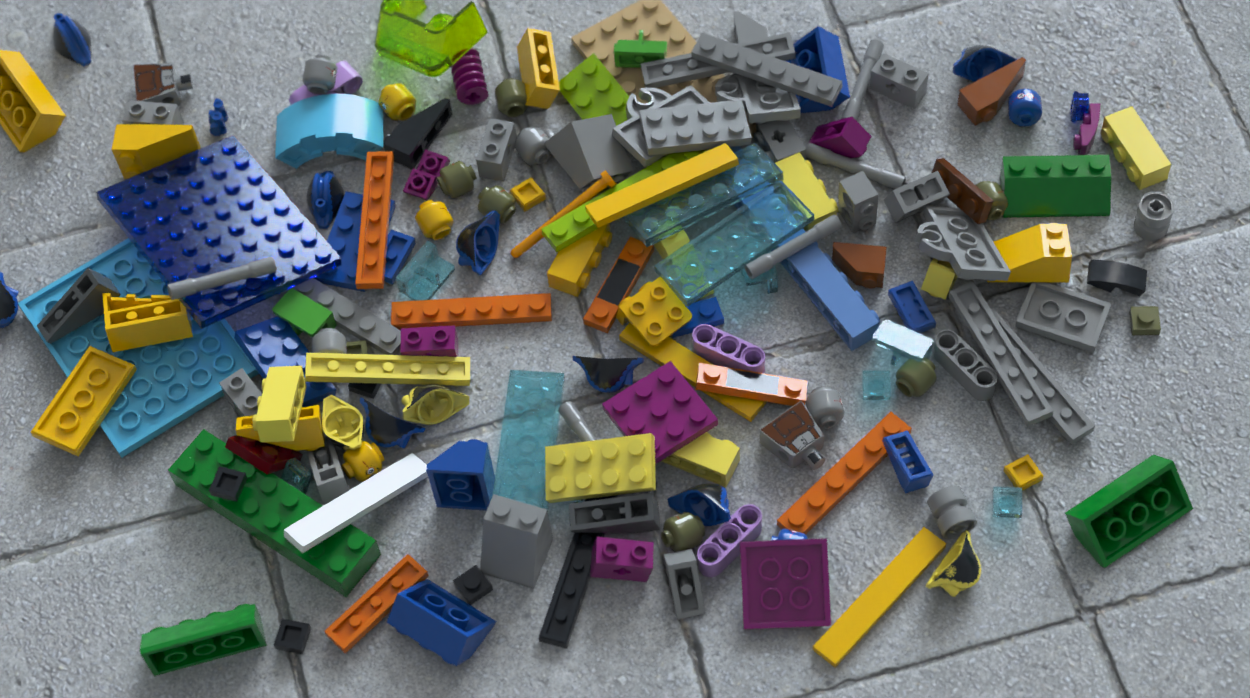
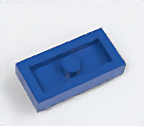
(398, 250)
(702, 312)

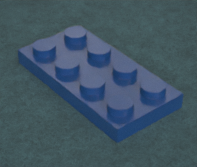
(345, 241)
(277, 345)

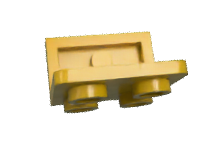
(654, 312)

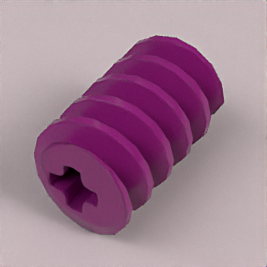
(469, 79)

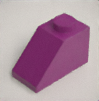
(842, 137)

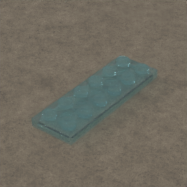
(705, 198)
(734, 243)
(527, 428)

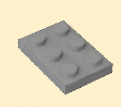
(1063, 315)

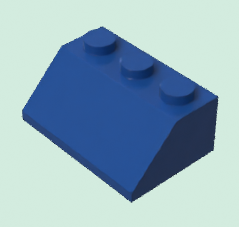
(821, 53)
(463, 476)
(440, 621)

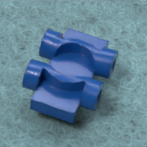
(217, 118)

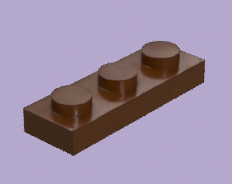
(964, 192)

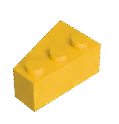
(144, 321)

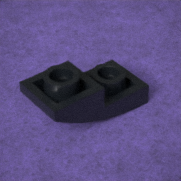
(1111, 275)

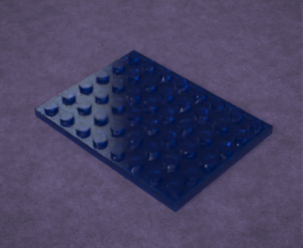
(214, 216)

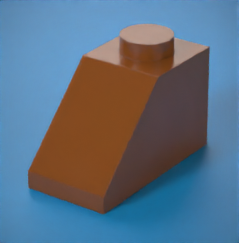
(861, 263)

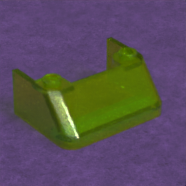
(423, 46)

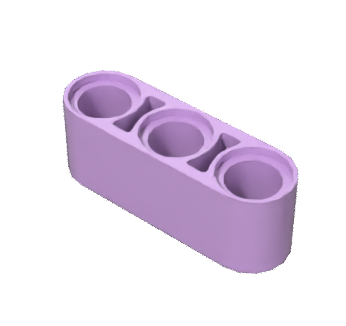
(346, 82)
(722, 341)
(726, 552)

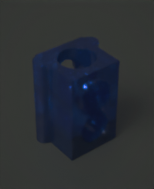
(1079, 106)

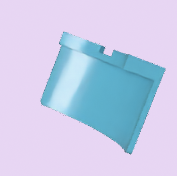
(327, 124)

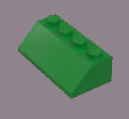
(1056, 185)
(1129, 510)
(203, 639)

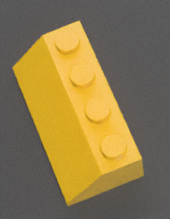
(26, 106)

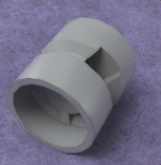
(1153, 216)
(949, 507)

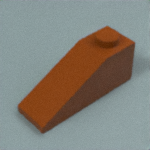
(987, 95)

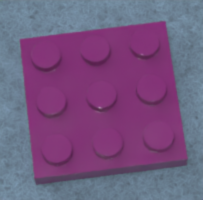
(664, 407)
(785, 583)

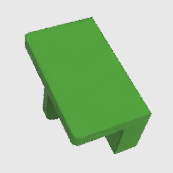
(635, 52)
(303, 313)

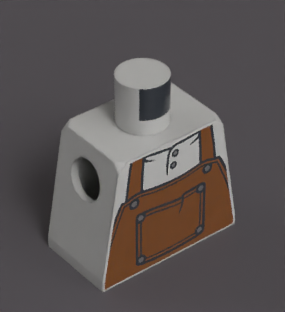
(160, 83)
(794, 438)

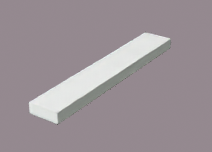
(356, 503)

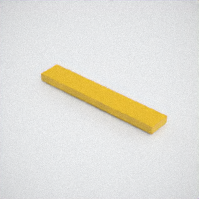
(661, 185)
(687, 364)
(879, 597)

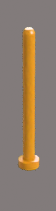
(586, 196)

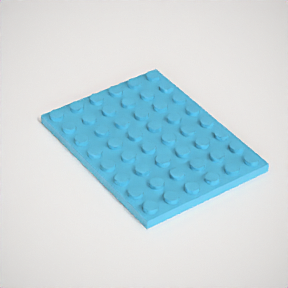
(170, 376)

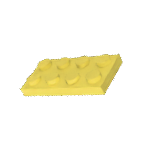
(600, 468)

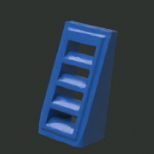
(912, 478)

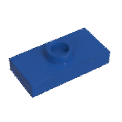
(911, 307)

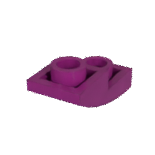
(1084, 140)
(423, 180)

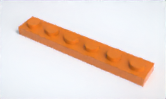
(374, 220)
(472, 311)
(842, 477)

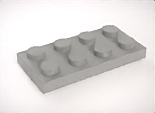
(694, 127)

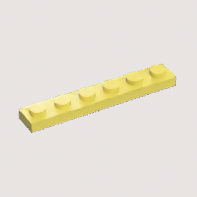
(387, 369)

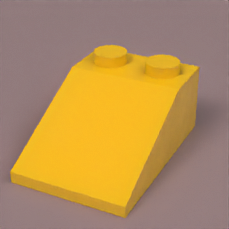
(148, 146)
(1037, 254)

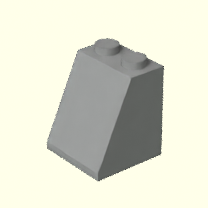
(588, 149)
(515, 541)

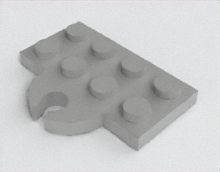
(759, 99)
(630, 132)
(959, 240)

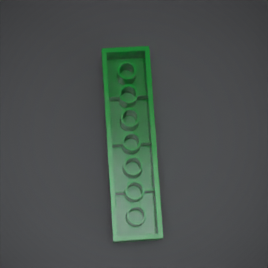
(268, 508)

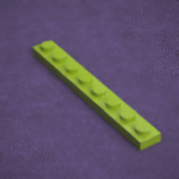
(579, 224)

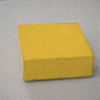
(528, 194)
(1023, 472)

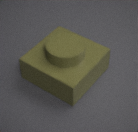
(1145, 320)

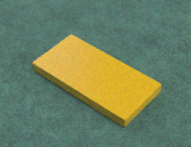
(83, 401)

